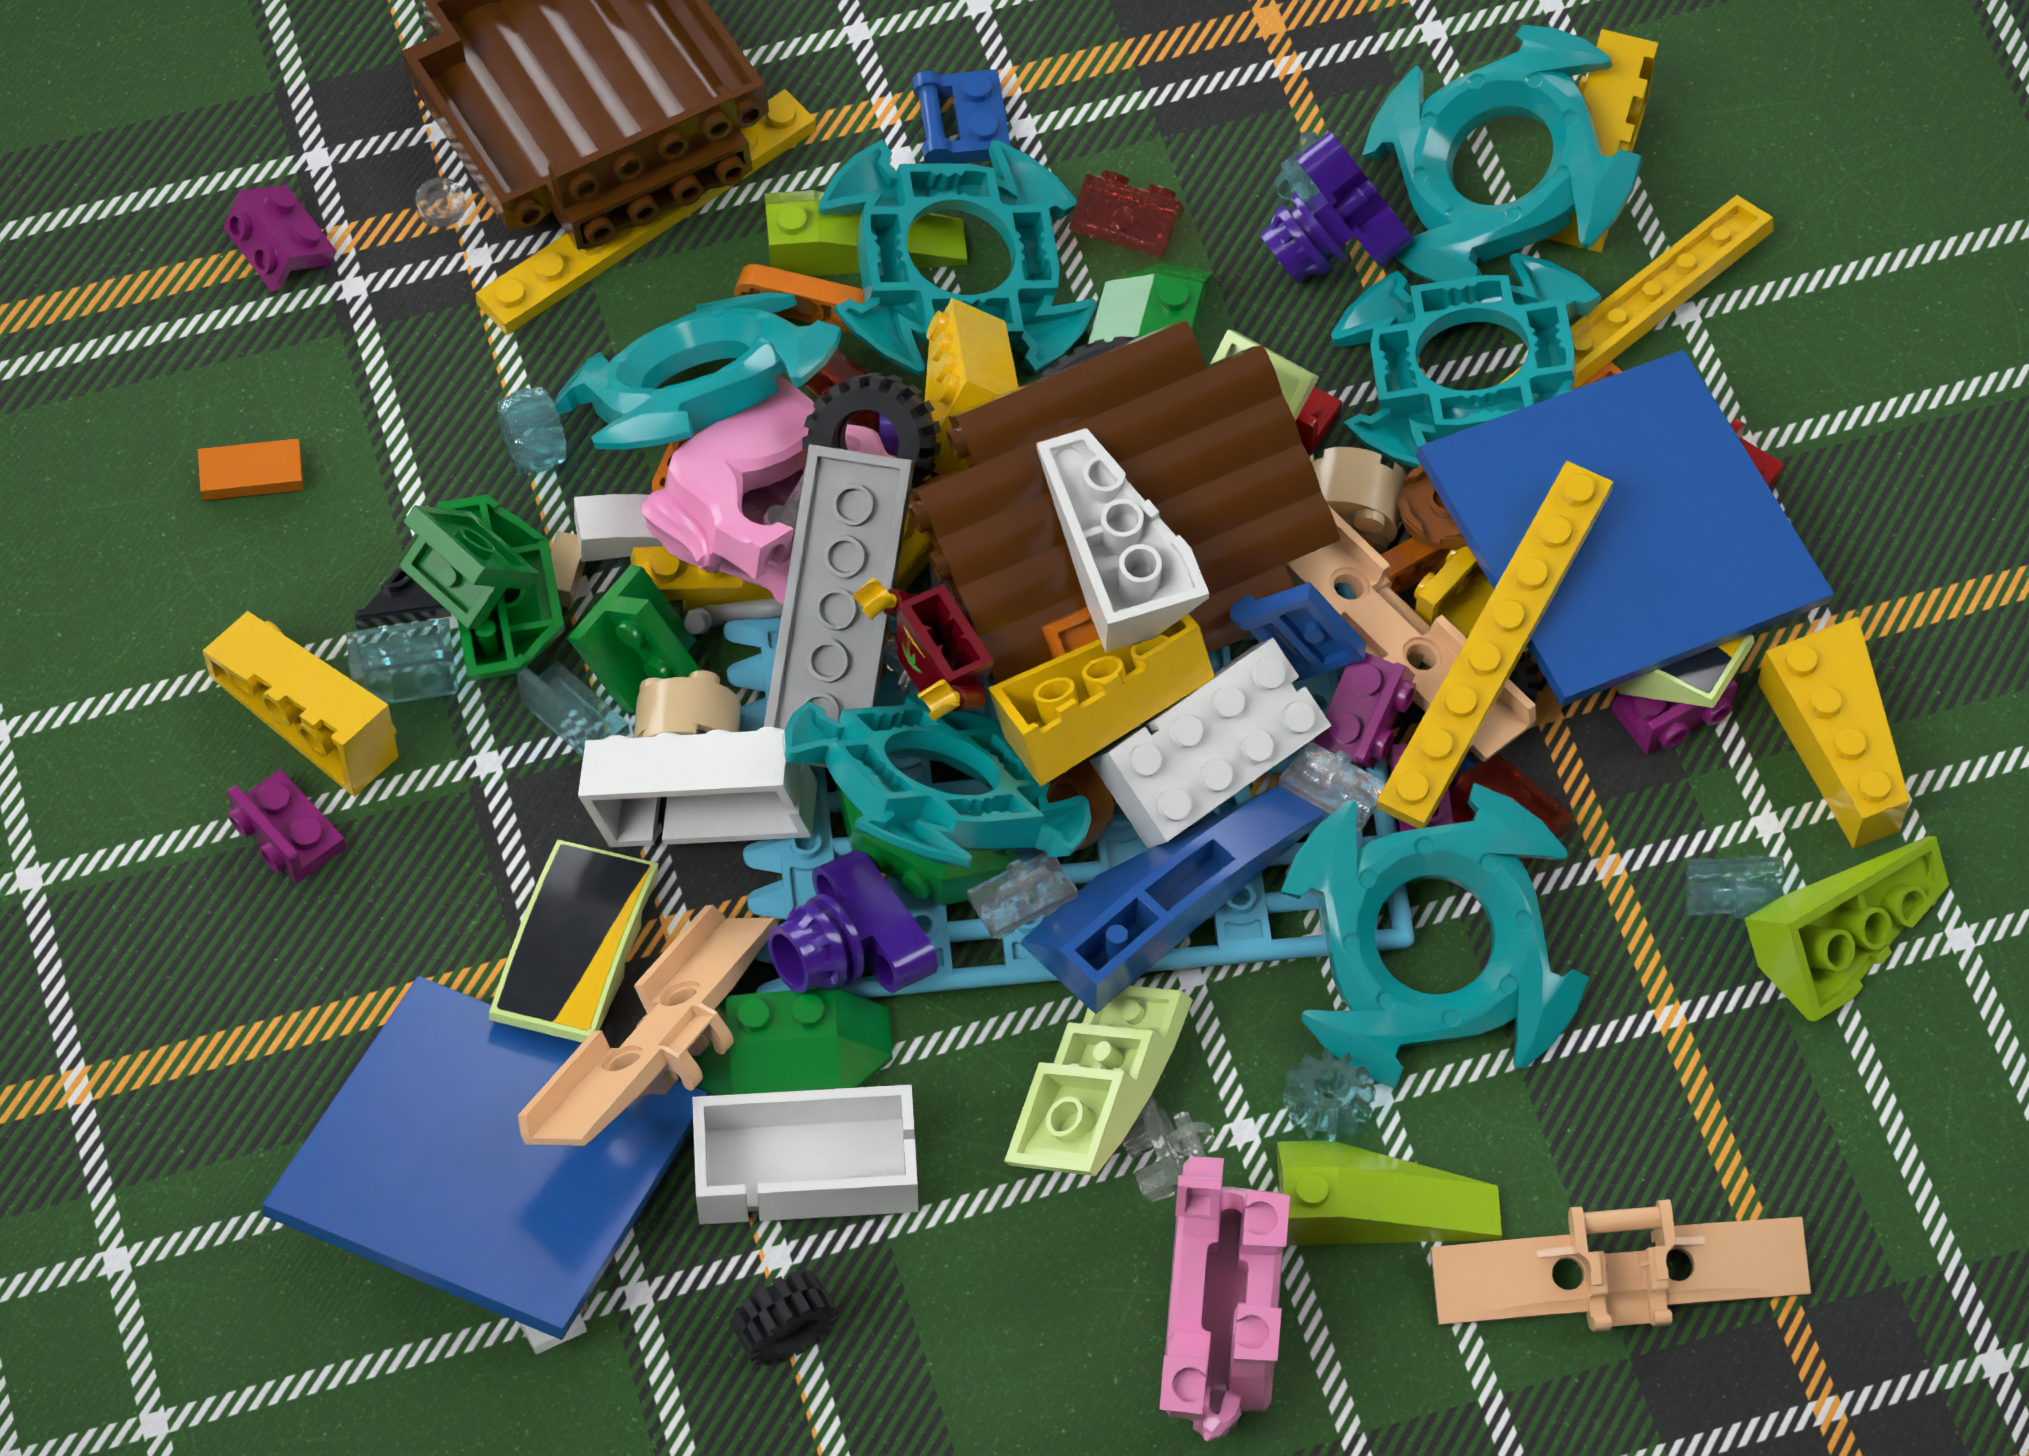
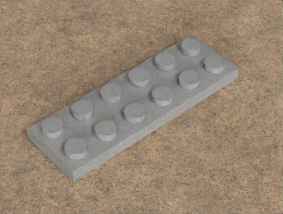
(843, 538)

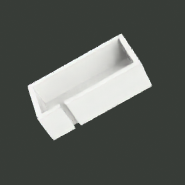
(1210, 744)
(714, 784)
(805, 1154)

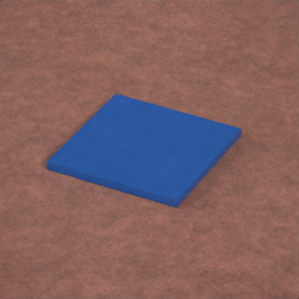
(1679, 552)
(433, 1176)

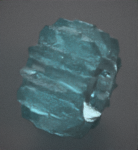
(532, 430)
(1331, 1076)

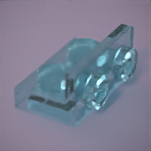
(404, 661)

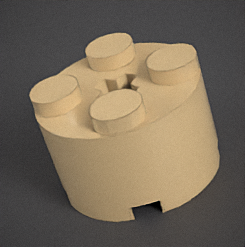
(1362, 492)
(686, 706)

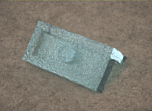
(569, 706)

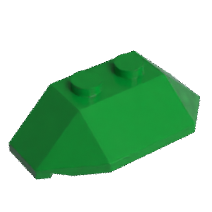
(1151, 301)
(522, 619)
(919, 875)
(797, 1043)

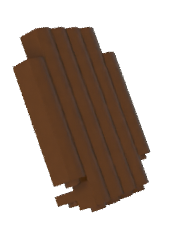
(588, 106)
(1193, 438)

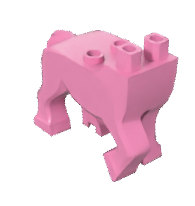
(729, 480)
(1222, 1299)

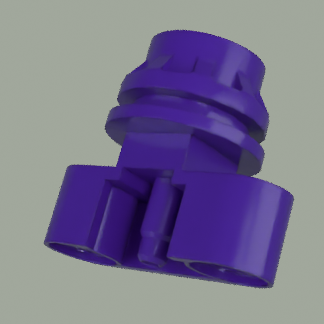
(1343, 208)
(847, 924)

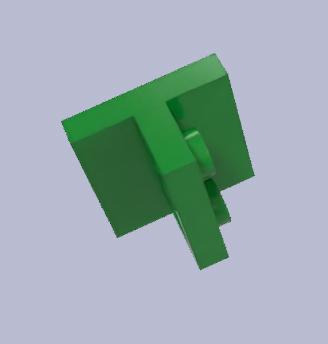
(462, 563)
(633, 638)

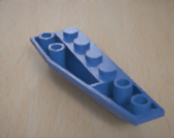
(1163, 894)

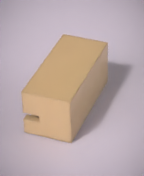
(567, 566)

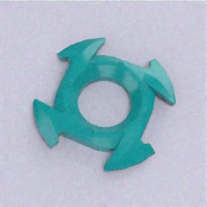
(1525, 84)
(900, 303)
(1403, 323)
(721, 329)
(924, 818)
(1483, 861)

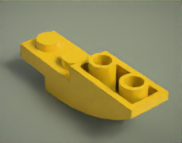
(690, 584)

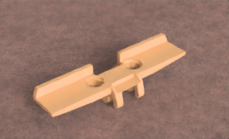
(1400, 634)
(679, 1005)
(1626, 1287)

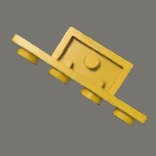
(1455, 592)

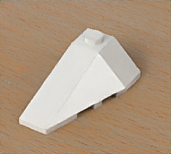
(1124, 555)

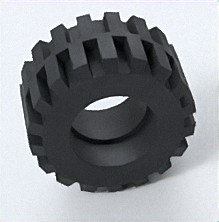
(890, 398)

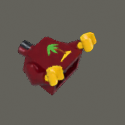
(934, 646)

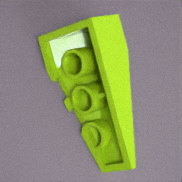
(827, 244)
(1836, 929)
(1374, 1198)

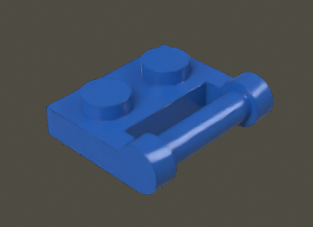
(977, 114)
(1309, 622)

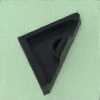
(399, 602)

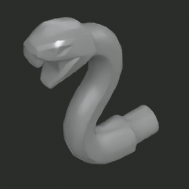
(707, 617)

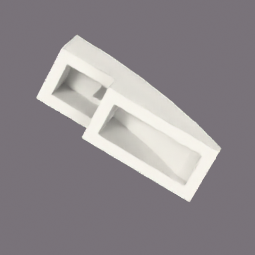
(611, 526)

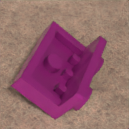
(276, 234)

